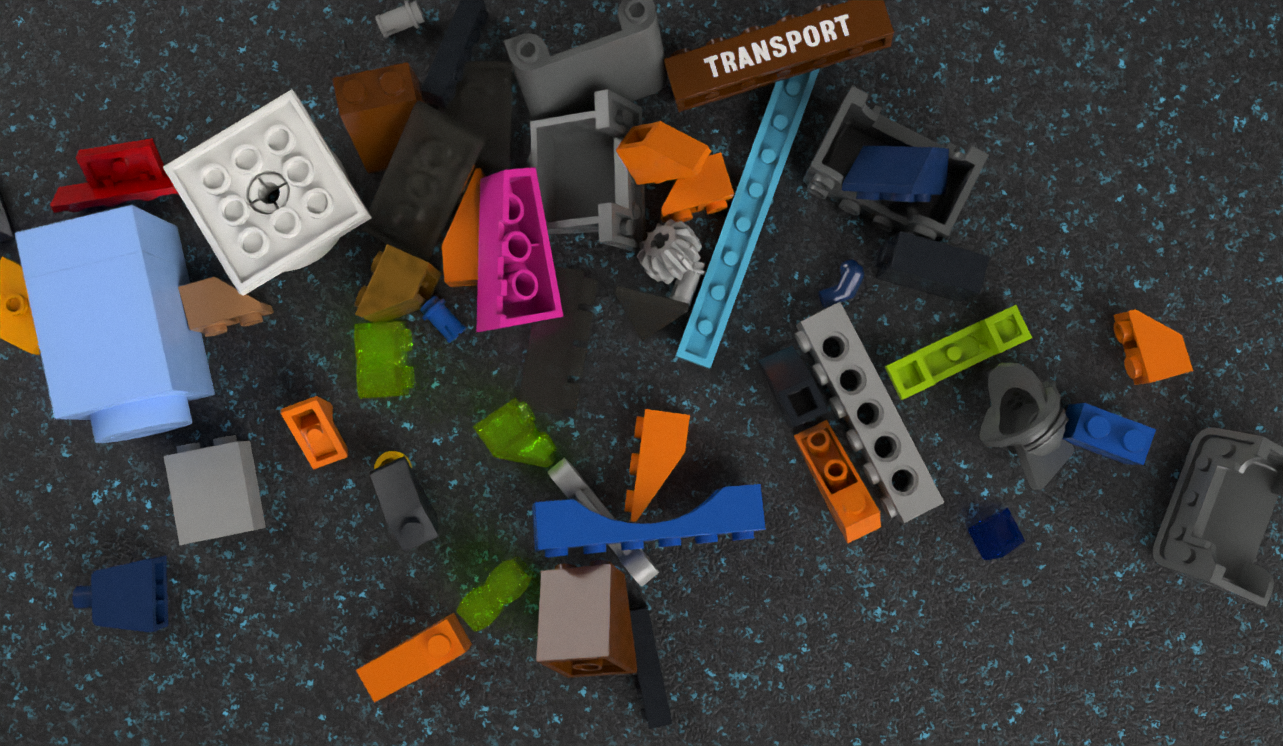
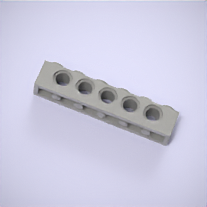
(920, 491)

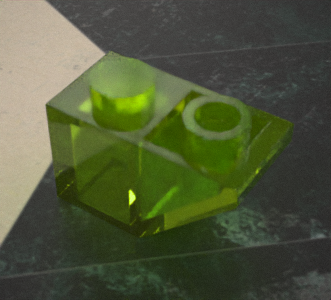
(514, 437)

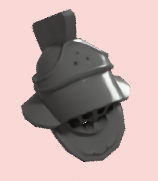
(1027, 422)

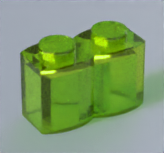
(383, 359)
(489, 598)

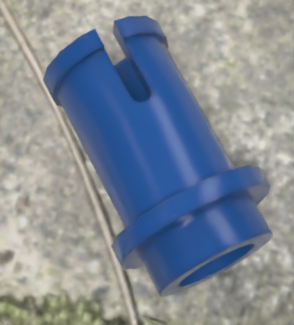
(442, 318)

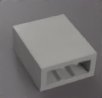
(214, 490)

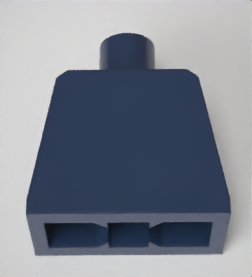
(127, 596)

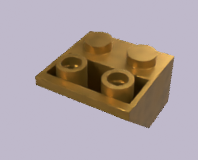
(397, 286)

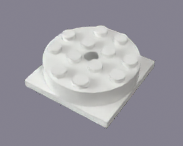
(229, 187)

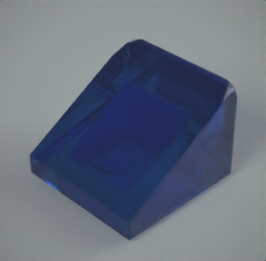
(996, 535)

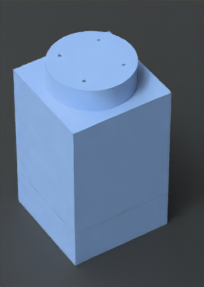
(114, 322)

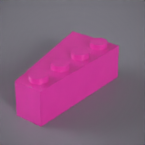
(514, 253)

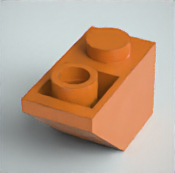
(661, 153)
(706, 191)
(1150, 348)

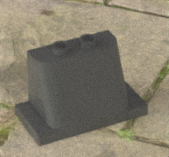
(584, 178)

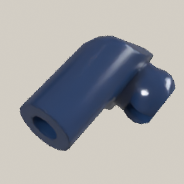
(848, 285)

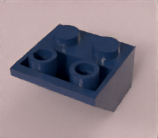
(898, 173)

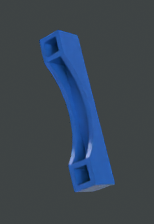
(571, 525)

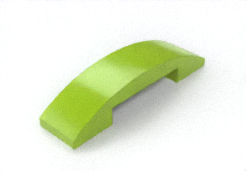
(958, 352)

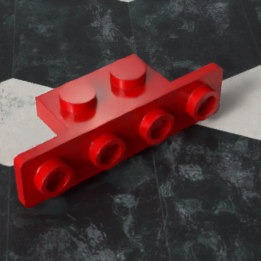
(115, 176)

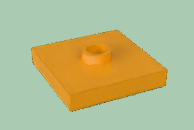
(15, 310)

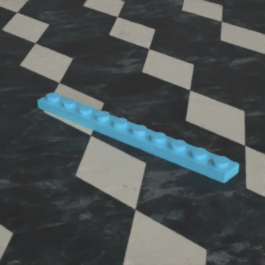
(745, 219)

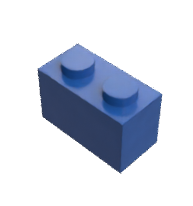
(1107, 434)

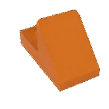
(315, 431)

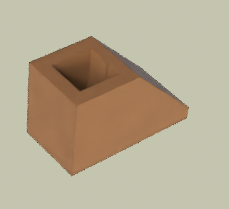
(215, 304)

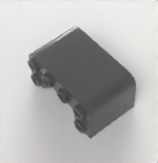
(858, 127)

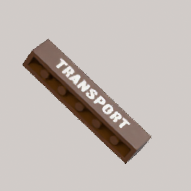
(778, 51)

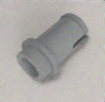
(400, 18)
(685, 288)

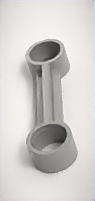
(576, 488)

